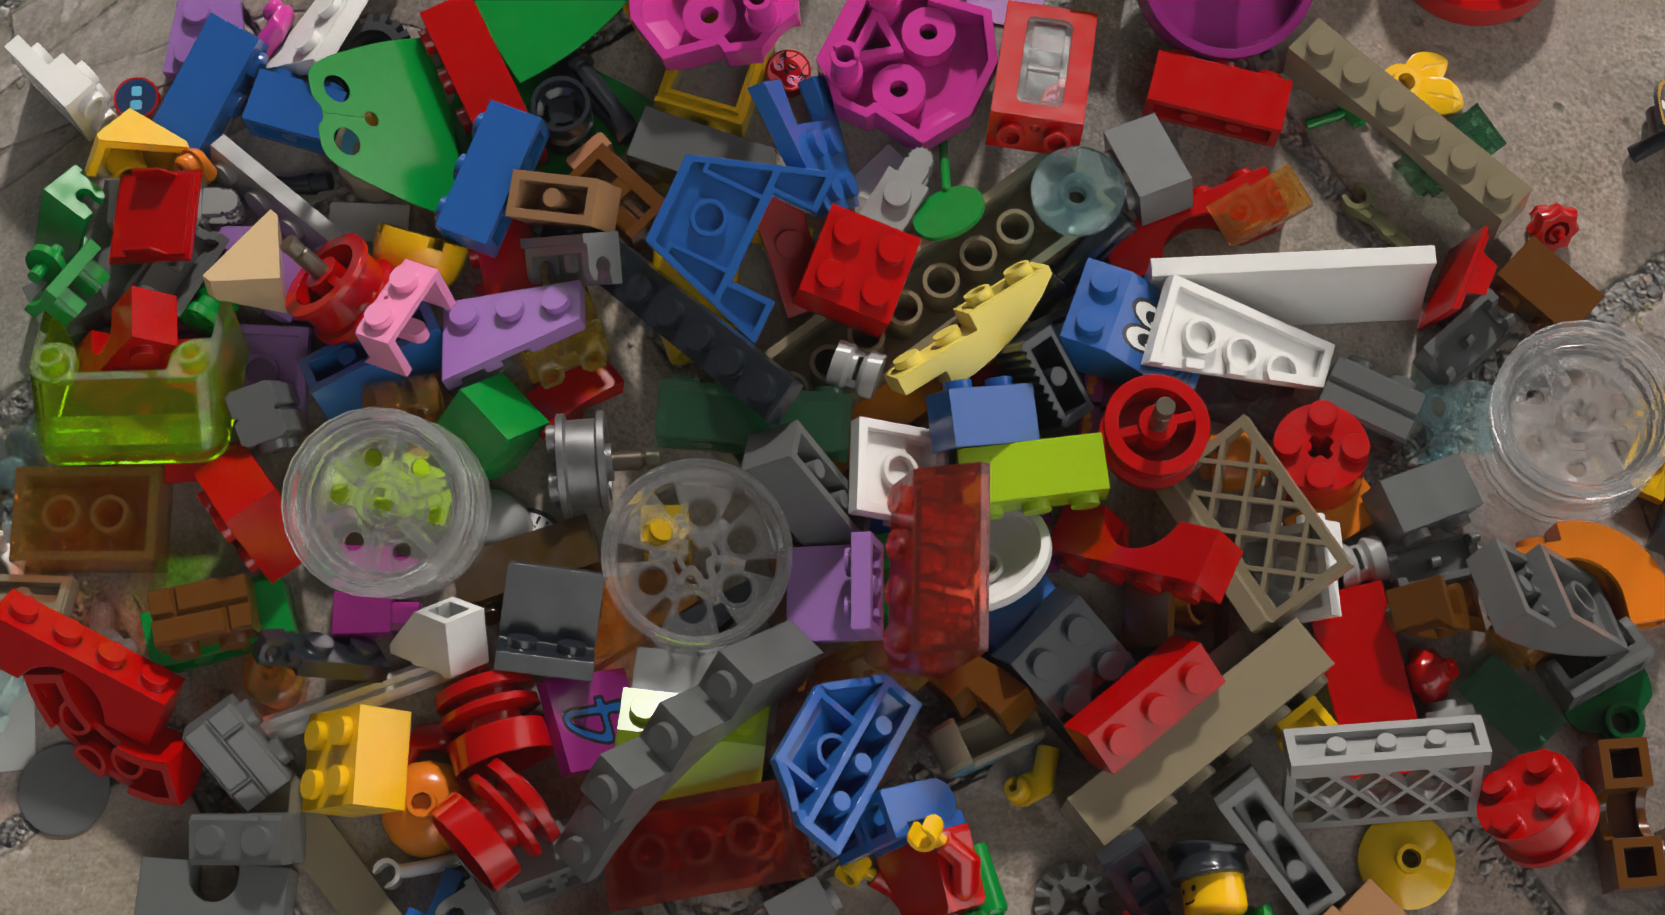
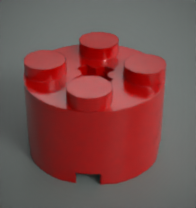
(1339, 450)

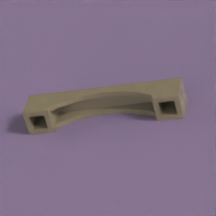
(1471, 177)

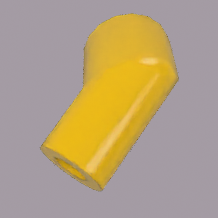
(1036, 783)

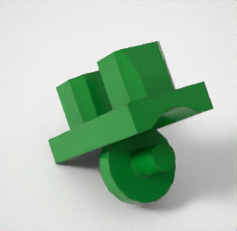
(55, 296)

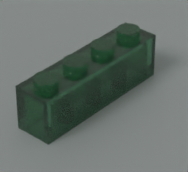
(714, 420)

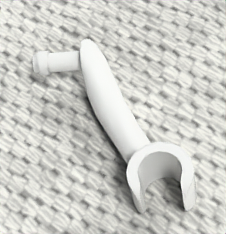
(418, 868)

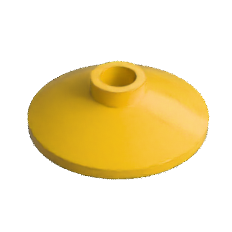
(1381, 861)

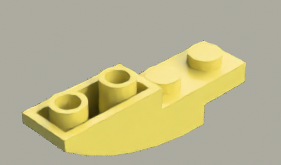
(988, 324)

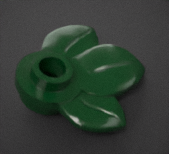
(1623, 700)

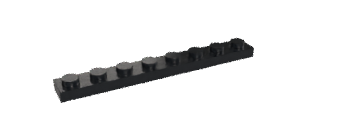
(700, 334)

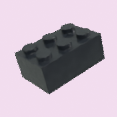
(1063, 658)

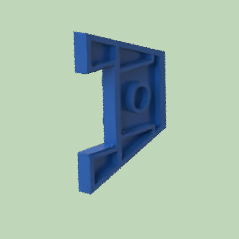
(810, 144)
(713, 219)

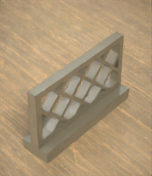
(1245, 591)

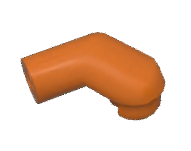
(196, 159)

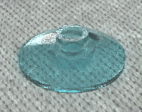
(1081, 171)

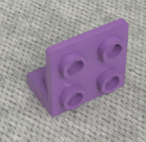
(838, 590)

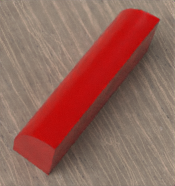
(1368, 670)

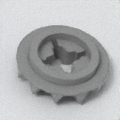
(1072, 878)

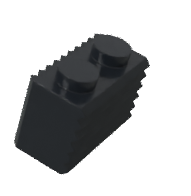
(1041, 359)

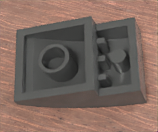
(1545, 601)

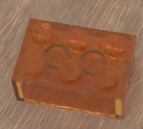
(91, 520)

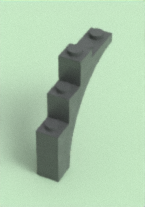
(678, 734)

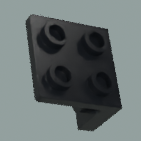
(549, 620)

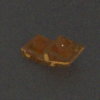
(1260, 207)

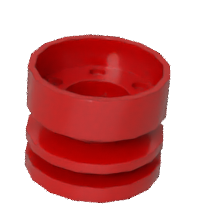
(493, 723)
(495, 824)

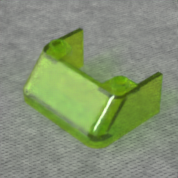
(137, 413)

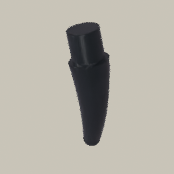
(309, 183)

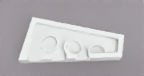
(316, 35)
(1223, 338)

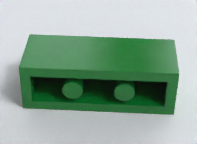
(275, 610)

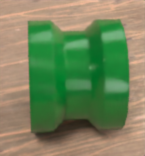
(202, 313)

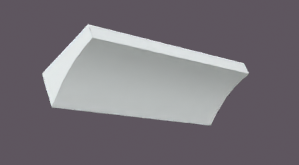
(1314, 284)

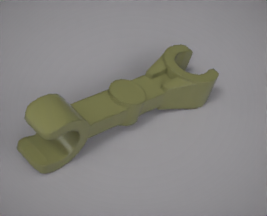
(1370, 213)

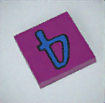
(582, 717)

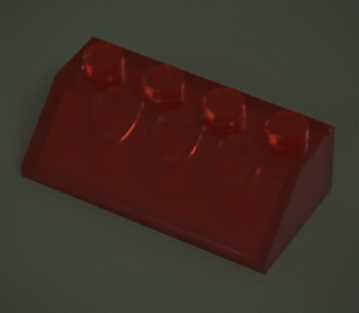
(938, 569)
(708, 848)

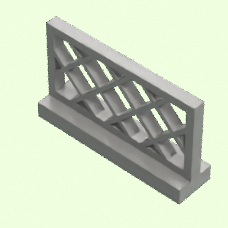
(1379, 753)

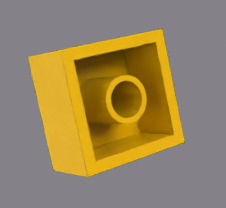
(356, 761)

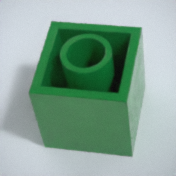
(494, 423)

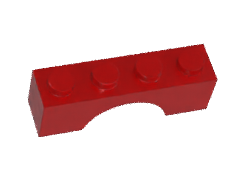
(1152, 238)
(1188, 562)
(131, 689)

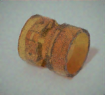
(415, 395)

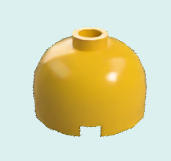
(396, 245)

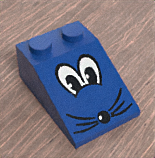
(1112, 325)

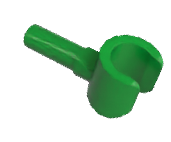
(1334, 116)

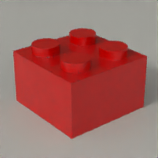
(856, 271)
(247, 511)

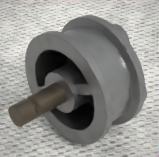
(588, 463)

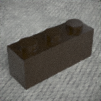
(562, 544)

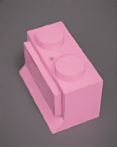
(392, 313)

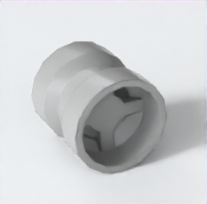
(846, 364)
(1369, 562)

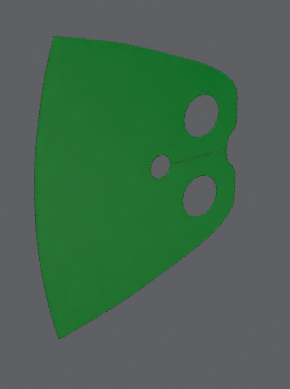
(543, 32)
(414, 140)

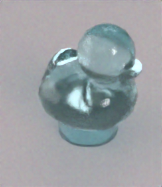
(22, 452)

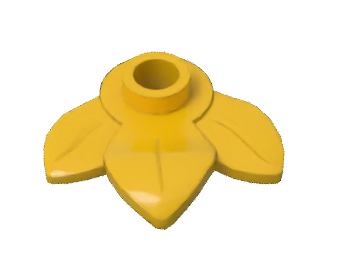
(1425, 78)

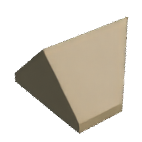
(252, 269)

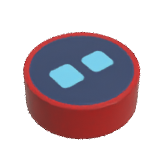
(138, 95)

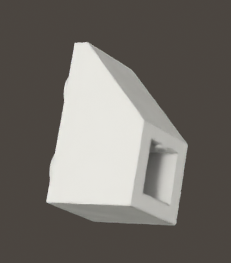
(444, 638)

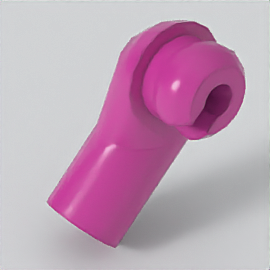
(280, 20)

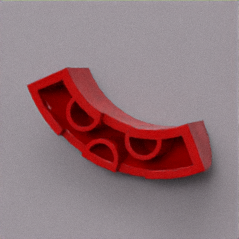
(157, 773)

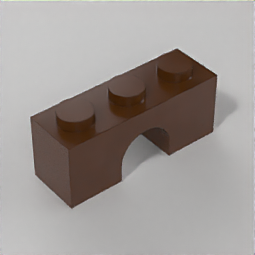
(1626, 849)

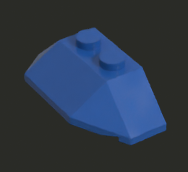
(840, 753)

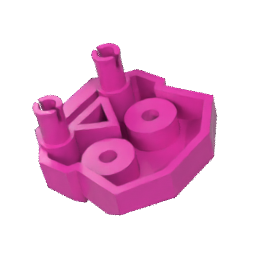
(739, 35)
(941, 75)

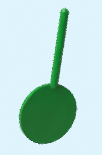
(949, 210)

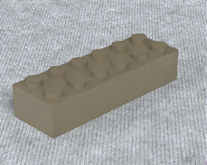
(1219, 728)

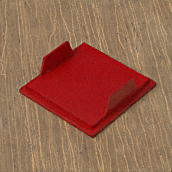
(155, 216)
(1463, 272)

